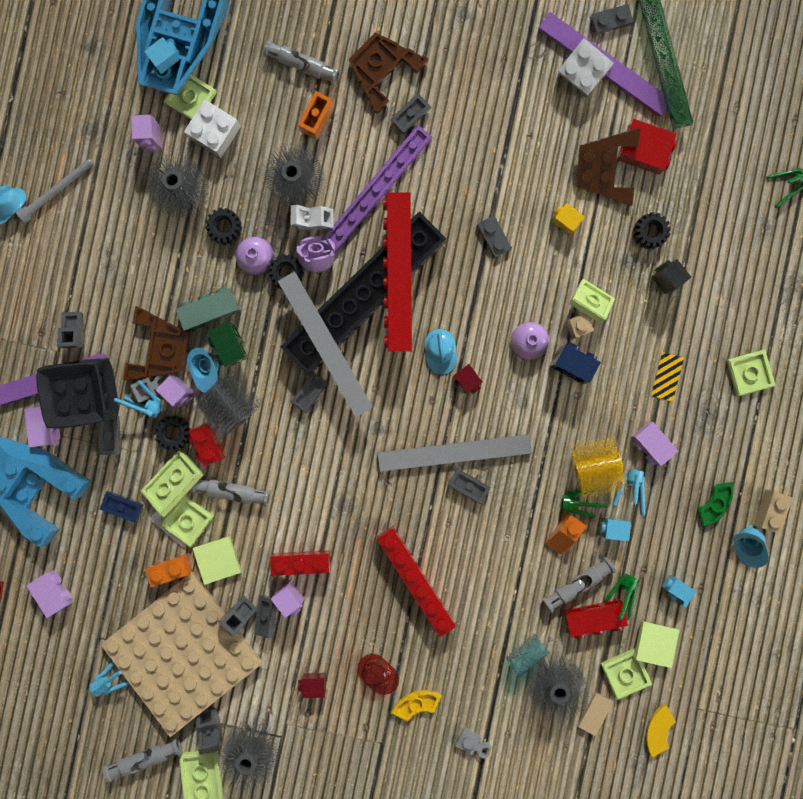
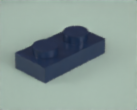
(121, 506)

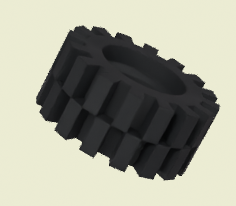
(220, 215)
(663, 230)
(281, 261)
(163, 440)

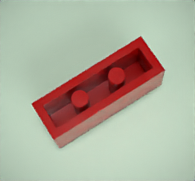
(300, 563)
(594, 619)

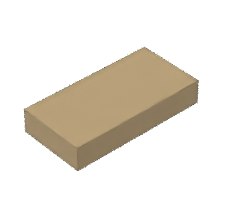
(595, 713)

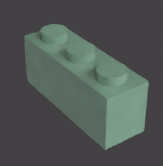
(207, 309)

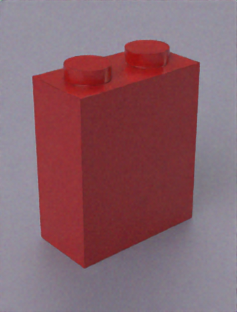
(653, 148)

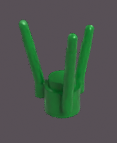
(797, 178)
(572, 503)
(629, 584)

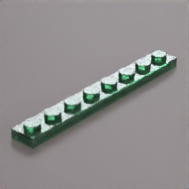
(666, 63)

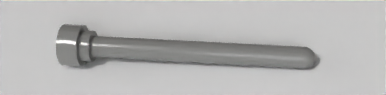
(25, 212)

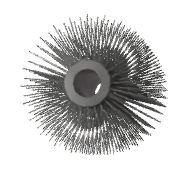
(294, 175)
(177, 186)
(228, 405)
(557, 687)
(248, 756)

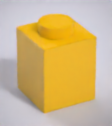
(567, 218)

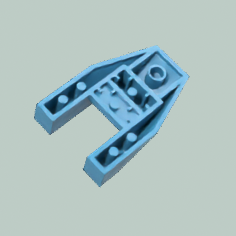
(188, 35)
(22, 477)

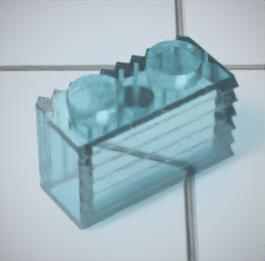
(527, 655)

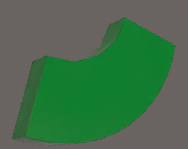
(717, 504)

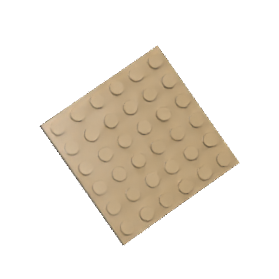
(180, 654)

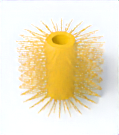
(598, 467)

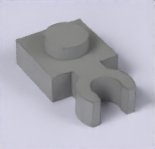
(140, 394)
(470, 742)

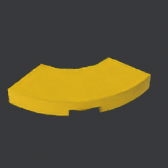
(416, 702)
(657, 730)

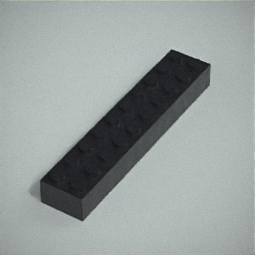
(361, 296)

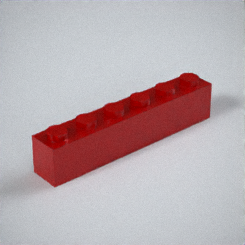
(416, 581)

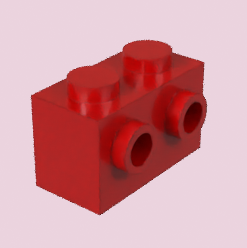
(206, 445)

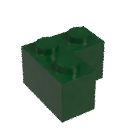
(227, 344)

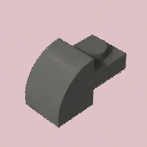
(71, 330)
(237, 616)
(209, 730)

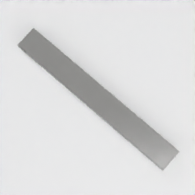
(325, 344)
(454, 452)

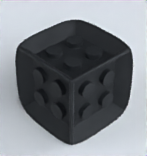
(77, 393)

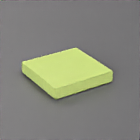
(190, 97)
(592, 301)
(750, 373)
(187, 521)
(217, 560)
(656, 644)
(625, 674)

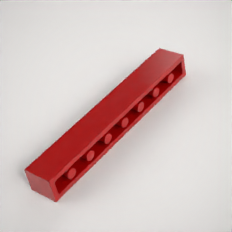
(399, 272)

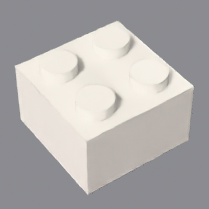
(585, 67)
(212, 128)

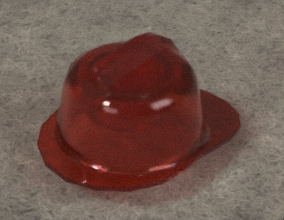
(378, 674)

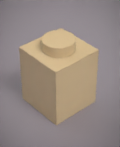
(579, 326)

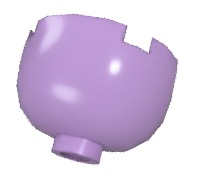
(316, 254)
(254, 255)
(529, 340)

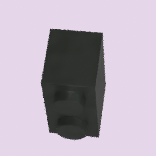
(671, 276)

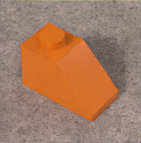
(565, 534)

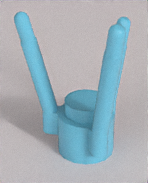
(151, 408)
(635, 478)
(102, 684)

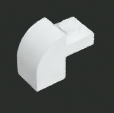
(312, 218)

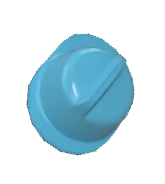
(10, 201)
(440, 351)
(203, 368)
(751, 547)

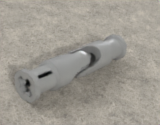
(294, 59)
(233, 492)
(567, 592)
(141, 761)

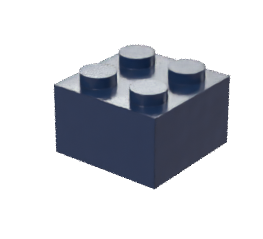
(575, 363)

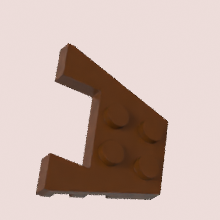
(376, 60)
(598, 165)
(166, 348)

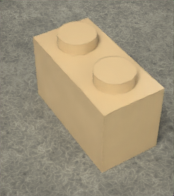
(773, 511)

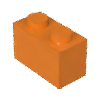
(316, 115)
(168, 570)

